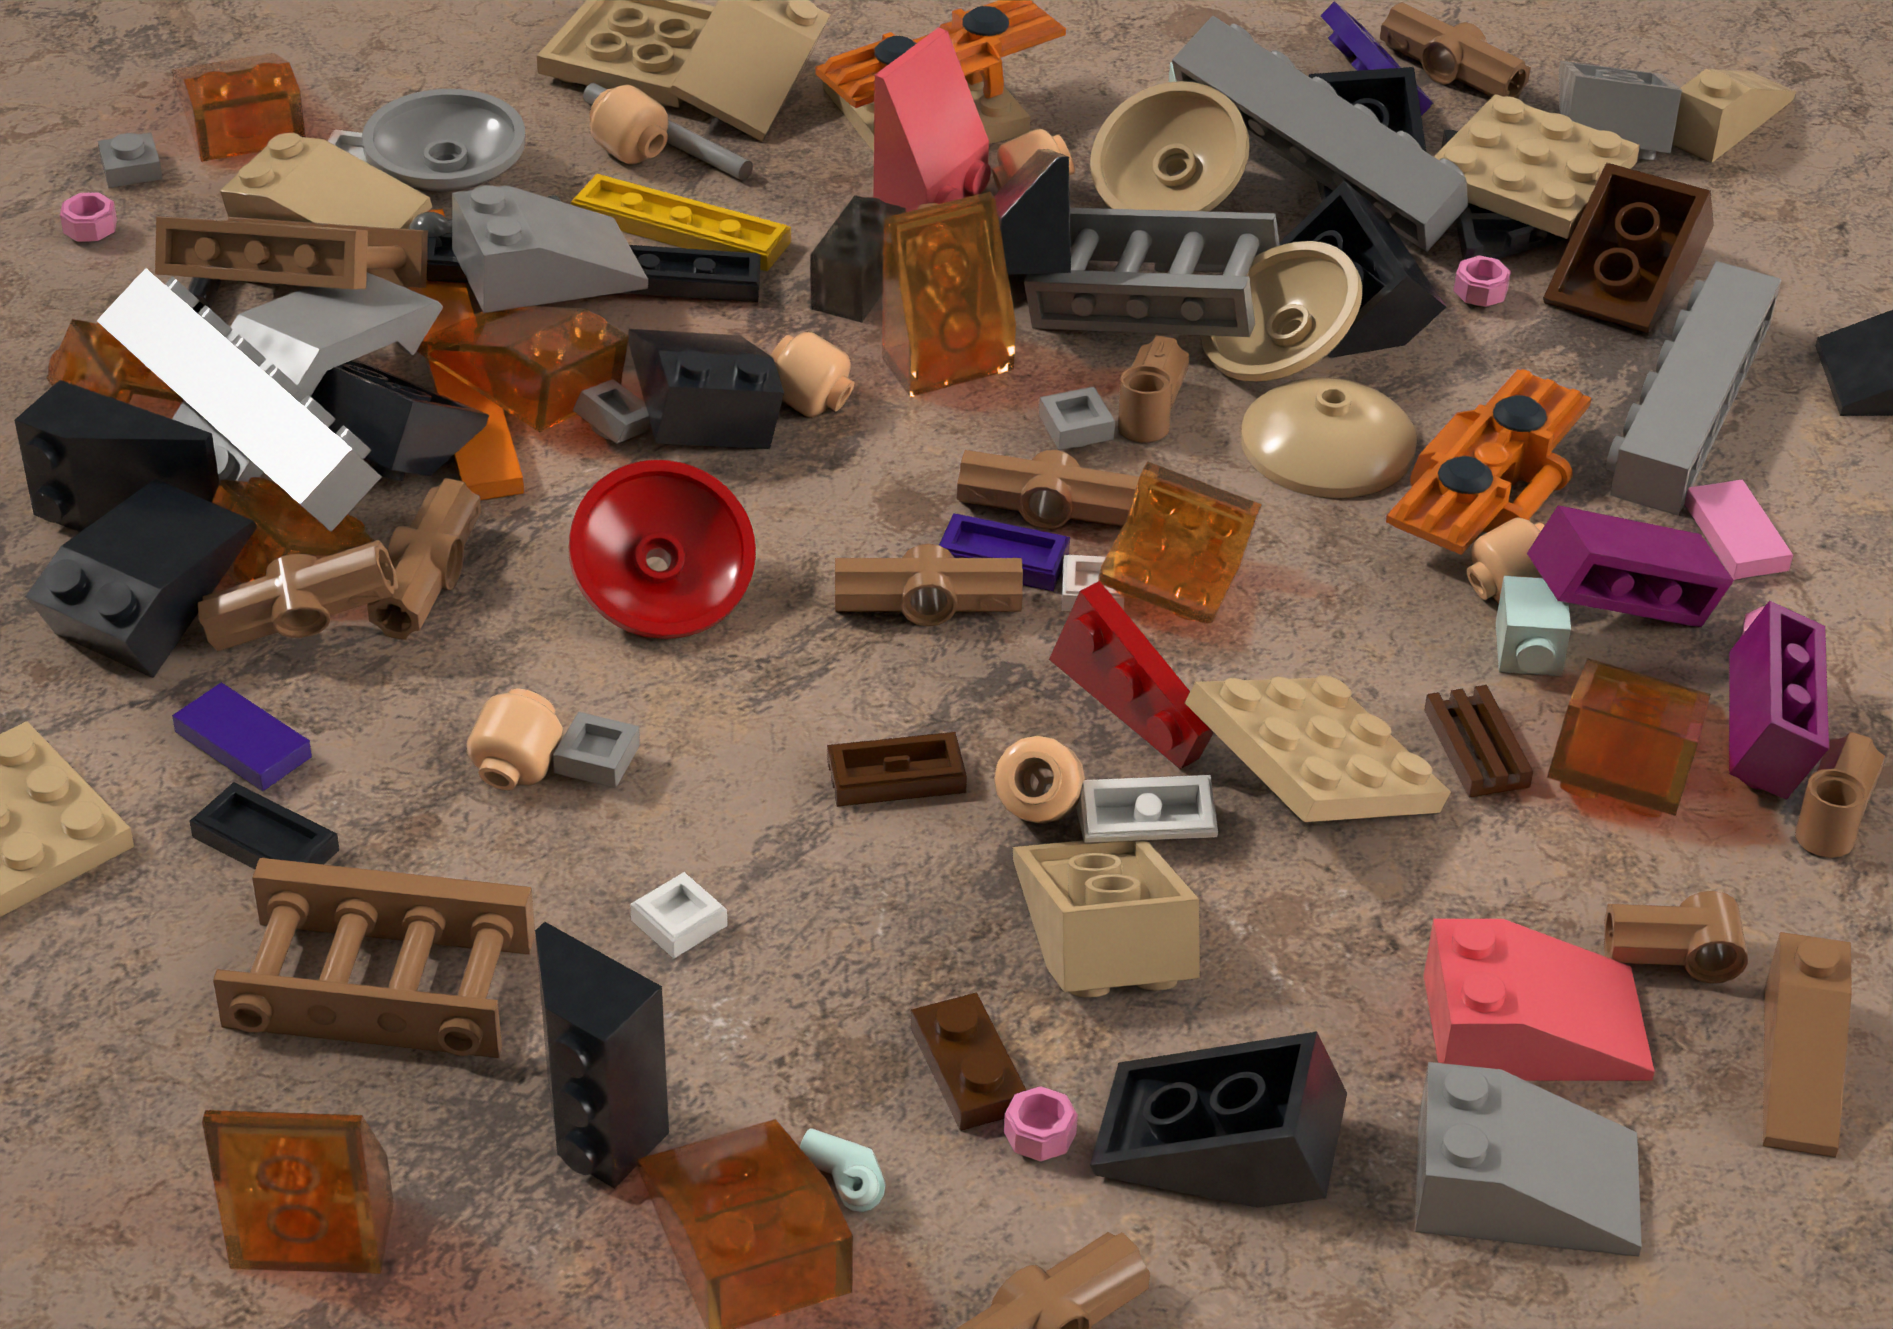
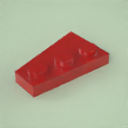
(1128, 676)

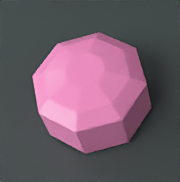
(88, 217)
(1482, 281)
(1040, 1123)

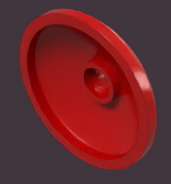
(666, 514)

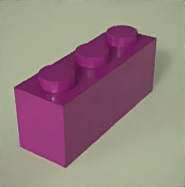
(1629, 566)
(1778, 701)

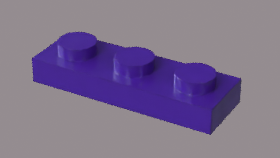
(1355, 39)

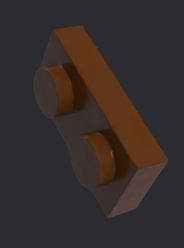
(966, 1059)

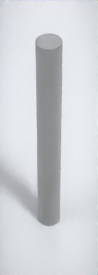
(694, 144)

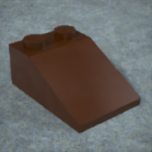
(1632, 248)

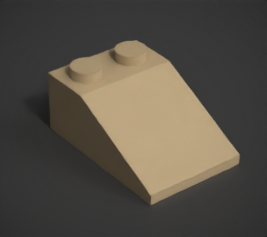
(749, 60)
(319, 184)
(1109, 915)

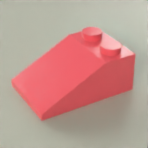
(927, 129)
(1532, 1005)

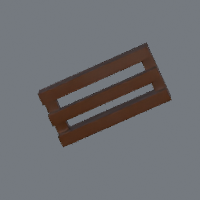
(1489, 739)
(896, 769)

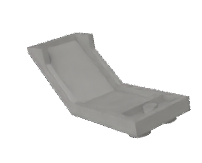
(313, 334)

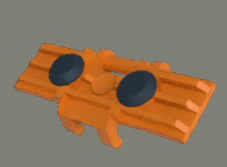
(977, 37)
(1469, 466)

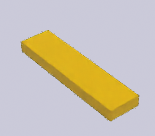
(683, 220)

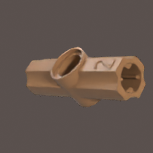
(1454, 52)
(1046, 488)
(427, 557)
(928, 585)
(297, 595)
(1070, 1293)

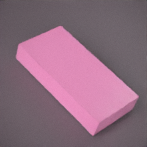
(1738, 529)

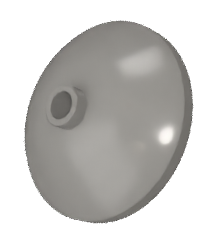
(444, 139)

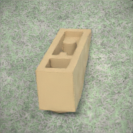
(1723, 109)

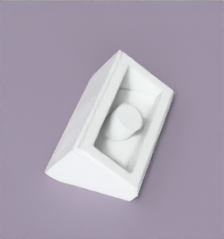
(1147, 809)

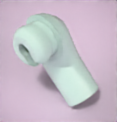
(852, 1168)

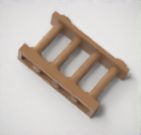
(290, 252)
(383, 906)

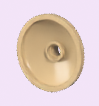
(1165, 132)
(1302, 310)
(1328, 438)

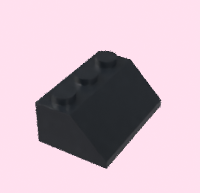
(1036, 216)
(1394, 289)
(396, 419)
(601, 1057)

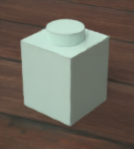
(1531, 628)

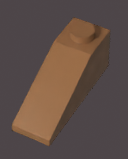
(1806, 1043)

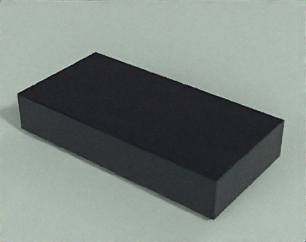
(256, 828)

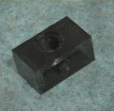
(849, 260)

